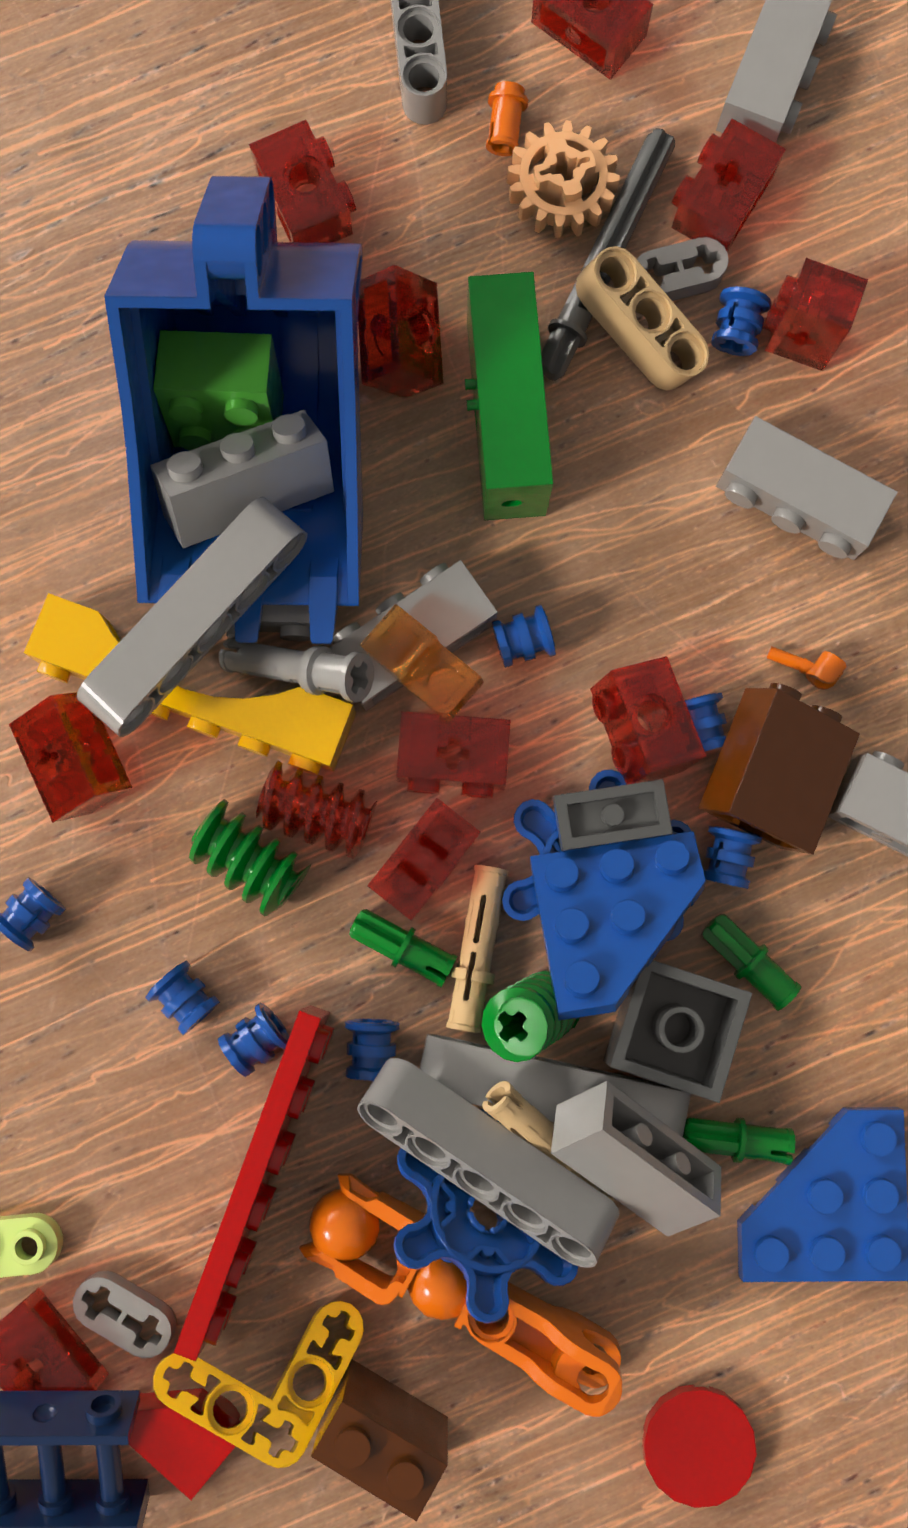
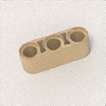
(667, 325)

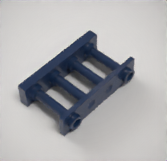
(70, 1418)

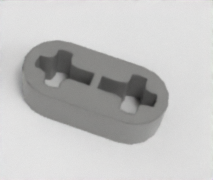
(677, 263)
(118, 1326)

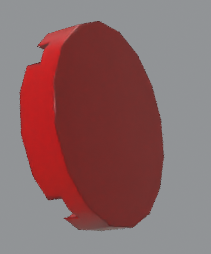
(698, 1446)

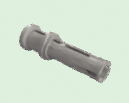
(315, 669)

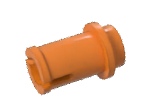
(507, 108)

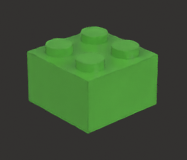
(216, 384)

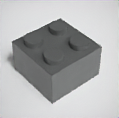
(678, 1030)

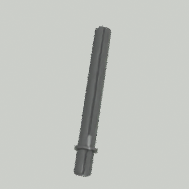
(569, 328)

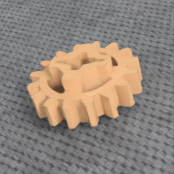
(557, 185)

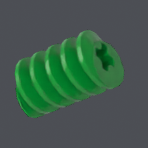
(245, 860)
(524, 1019)

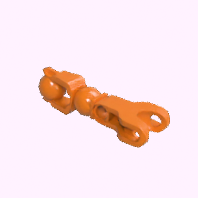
(536, 1336)

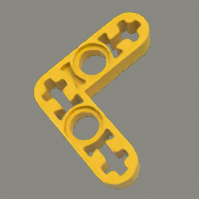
(283, 1403)

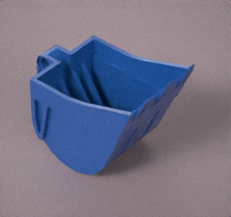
(247, 282)

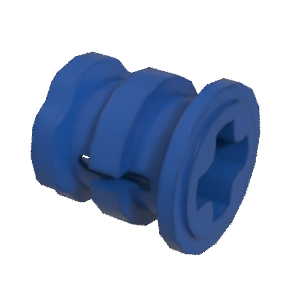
(740, 320)
(524, 637)
(708, 720)
(730, 856)
(29, 914)
(182, 998)
(254, 1040)
(369, 1047)

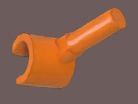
(821, 674)

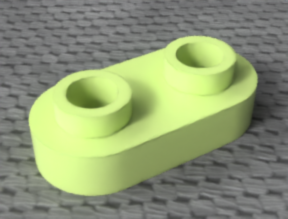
(34, 1225)

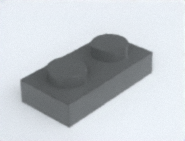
(612, 815)

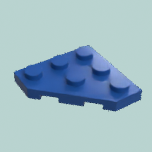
(611, 914)
(835, 1207)

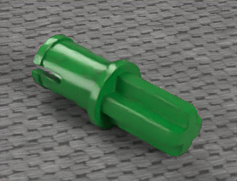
(402, 946)
(751, 961)
(741, 1140)

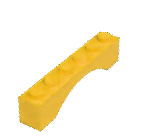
(296, 723)

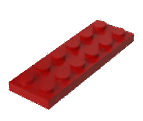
(251, 1193)

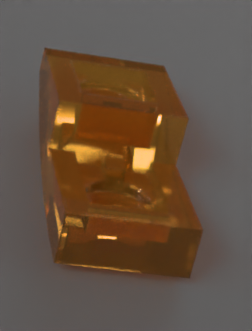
(421, 663)

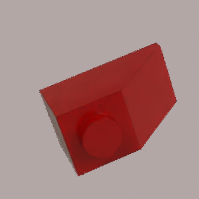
(178, 1446)

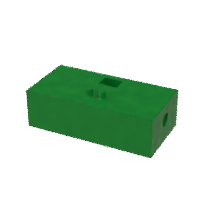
(508, 396)

